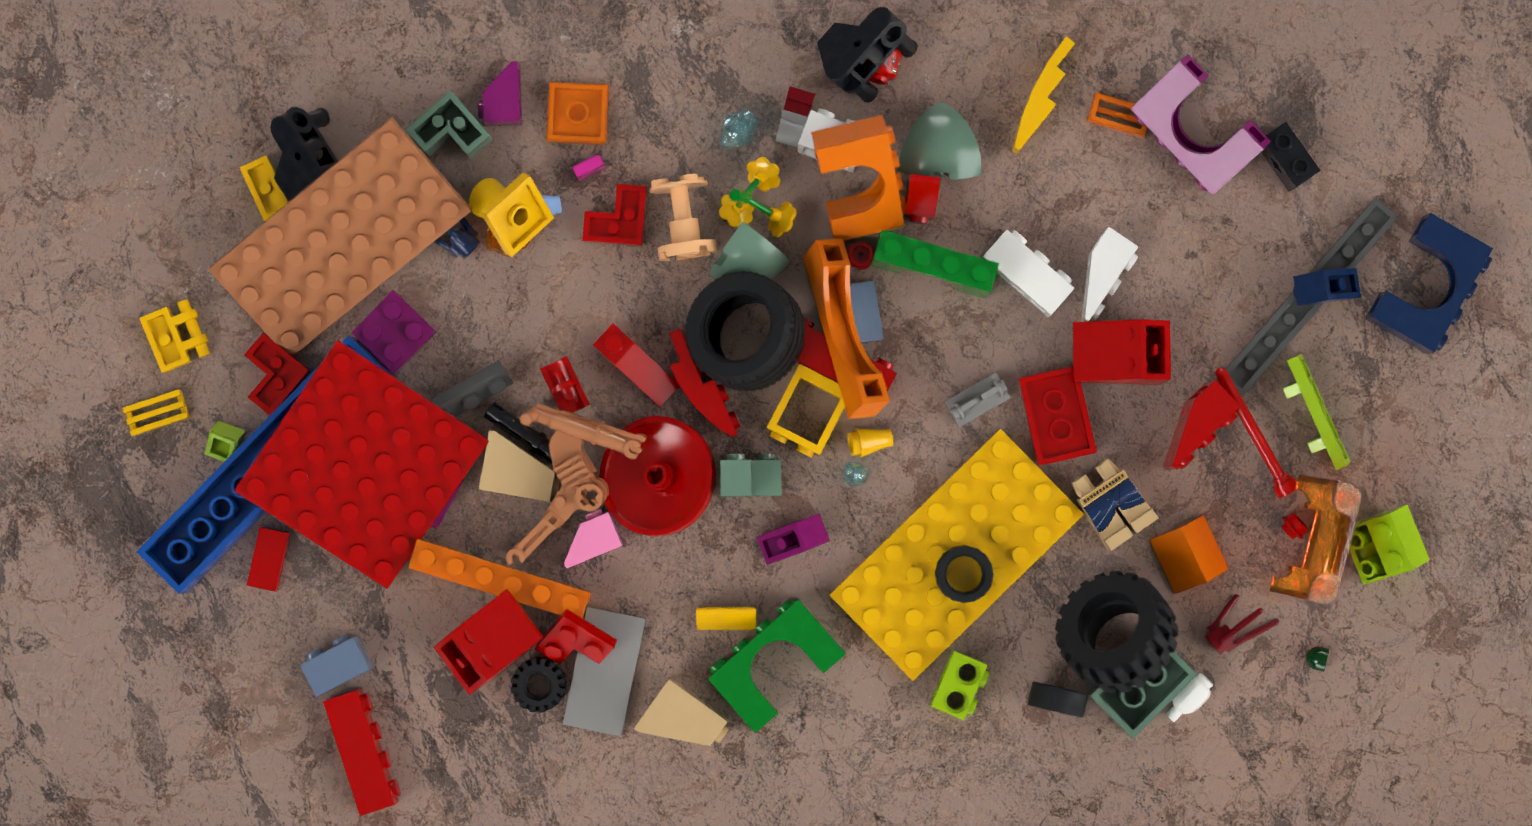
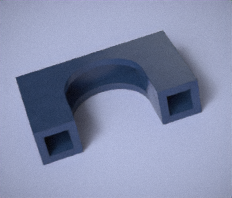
(1463, 259)

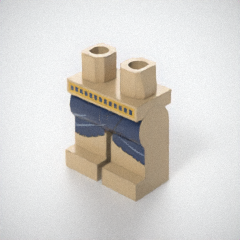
(1106, 497)

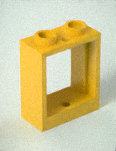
(824, 384)

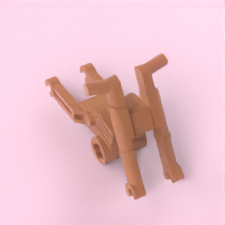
(572, 468)

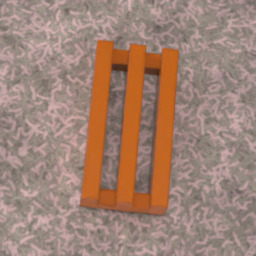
(1111, 124)

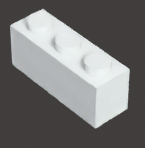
(1029, 272)

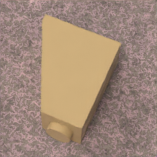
(515, 471)
(682, 717)

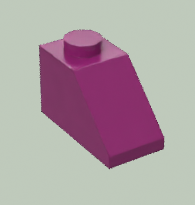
(503, 99)
(793, 539)

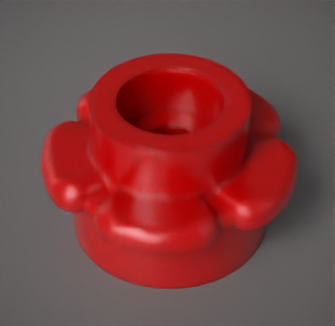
(861, 247)
(1294, 526)

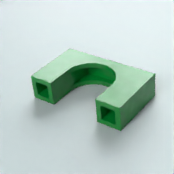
(967, 272)
(734, 676)

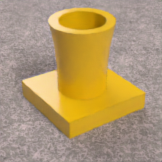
(511, 212)

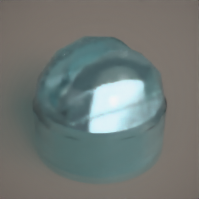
(854, 474)

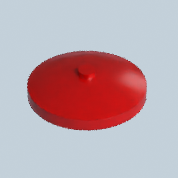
(666, 482)

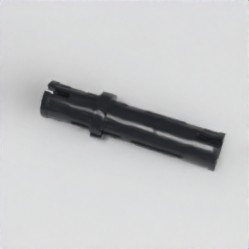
(511, 424)

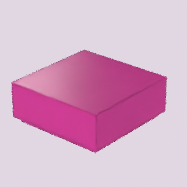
(588, 167)

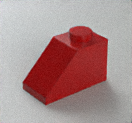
(921, 198)

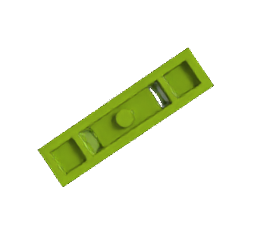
(1328, 434)

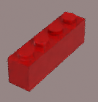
(818, 358)
(361, 751)

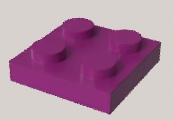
(394, 332)

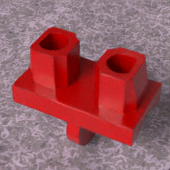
(565, 385)

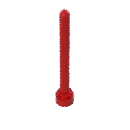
(1283, 482)

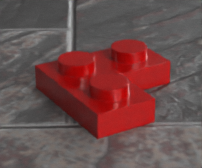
(624, 225)
(282, 373)
(575, 633)

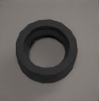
(983, 586)
(1058, 699)

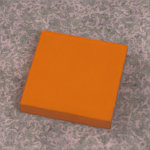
(577, 113)

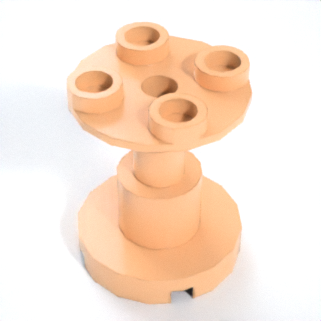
(684, 229)

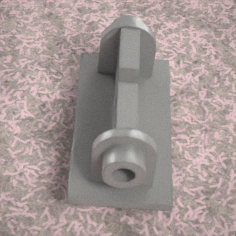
(977, 399)

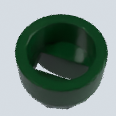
(1317, 658)

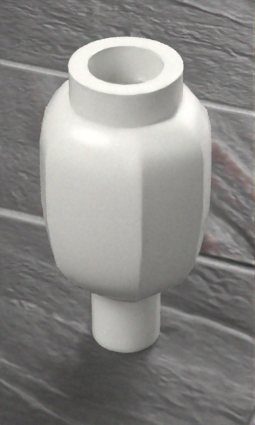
(1191, 697)

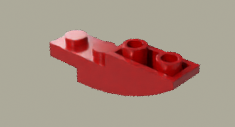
(706, 397)

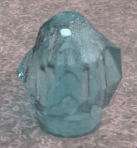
(738, 129)

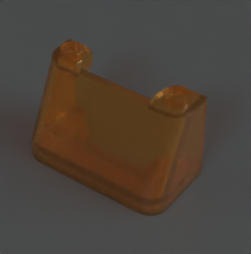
(1328, 544)

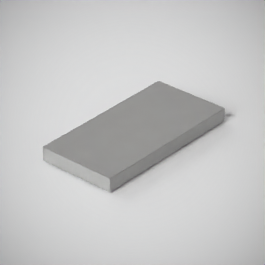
(602, 691)

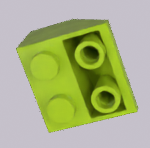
(1387, 545)

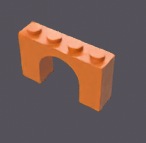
(869, 145)

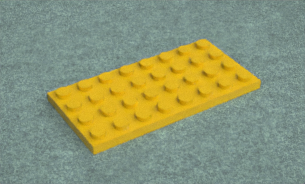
(991, 504)

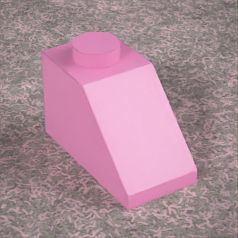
(593, 538)

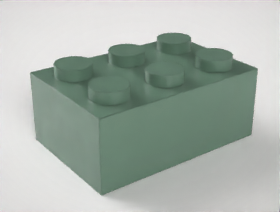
(1138, 707)

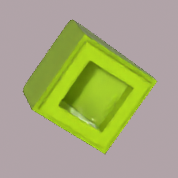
(223, 440)

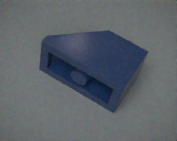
(1326, 286)

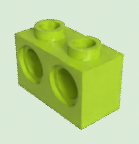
(951, 682)

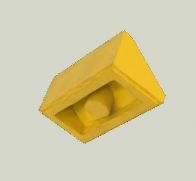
(726, 618)

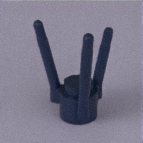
(462, 241)

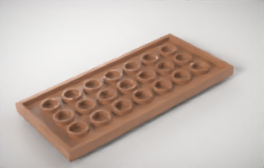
(340, 238)

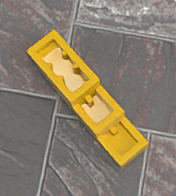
(1038, 104)

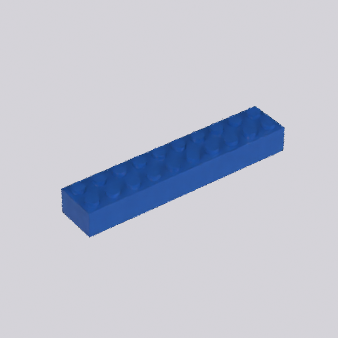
(216, 514)

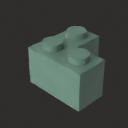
(449, 120)
(750, 477)

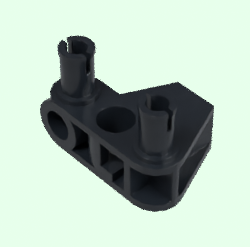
(848, 46)
(299, 139)

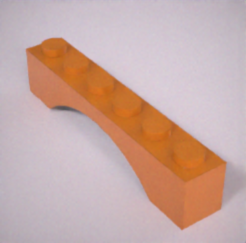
(858, 378)
(496, 578)

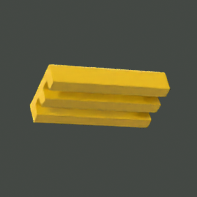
(131, 419)

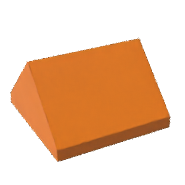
(1189, 555)

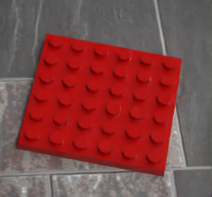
(361, 464)

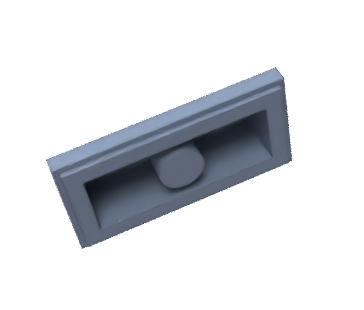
(866, 311)

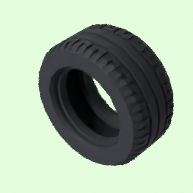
(715, 306)

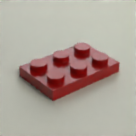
(1057, 416)

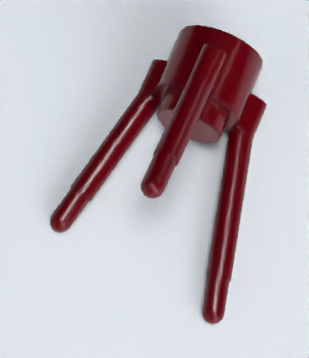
(1222, 637)

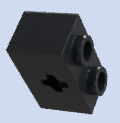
(1289, 157)

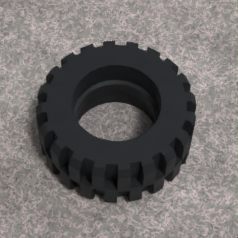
(1135, 659)

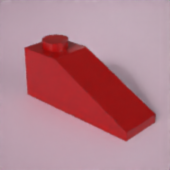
(636, 365)

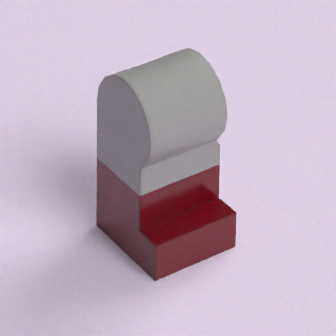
(794, 116)

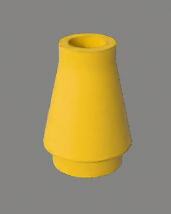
(867, 441)

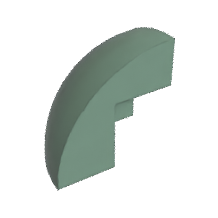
(941, 146)
(751, 253)

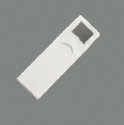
(1104, 265)

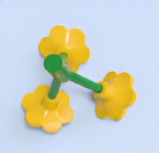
(739, 205)

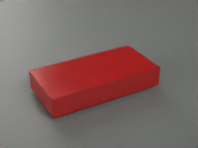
(268, 559)

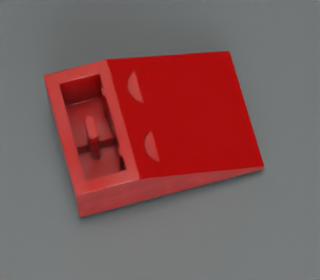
(1122, 352)
(1200, 417)
(488, 642)

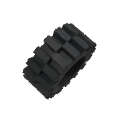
(528, 700)

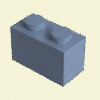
(337, 665)

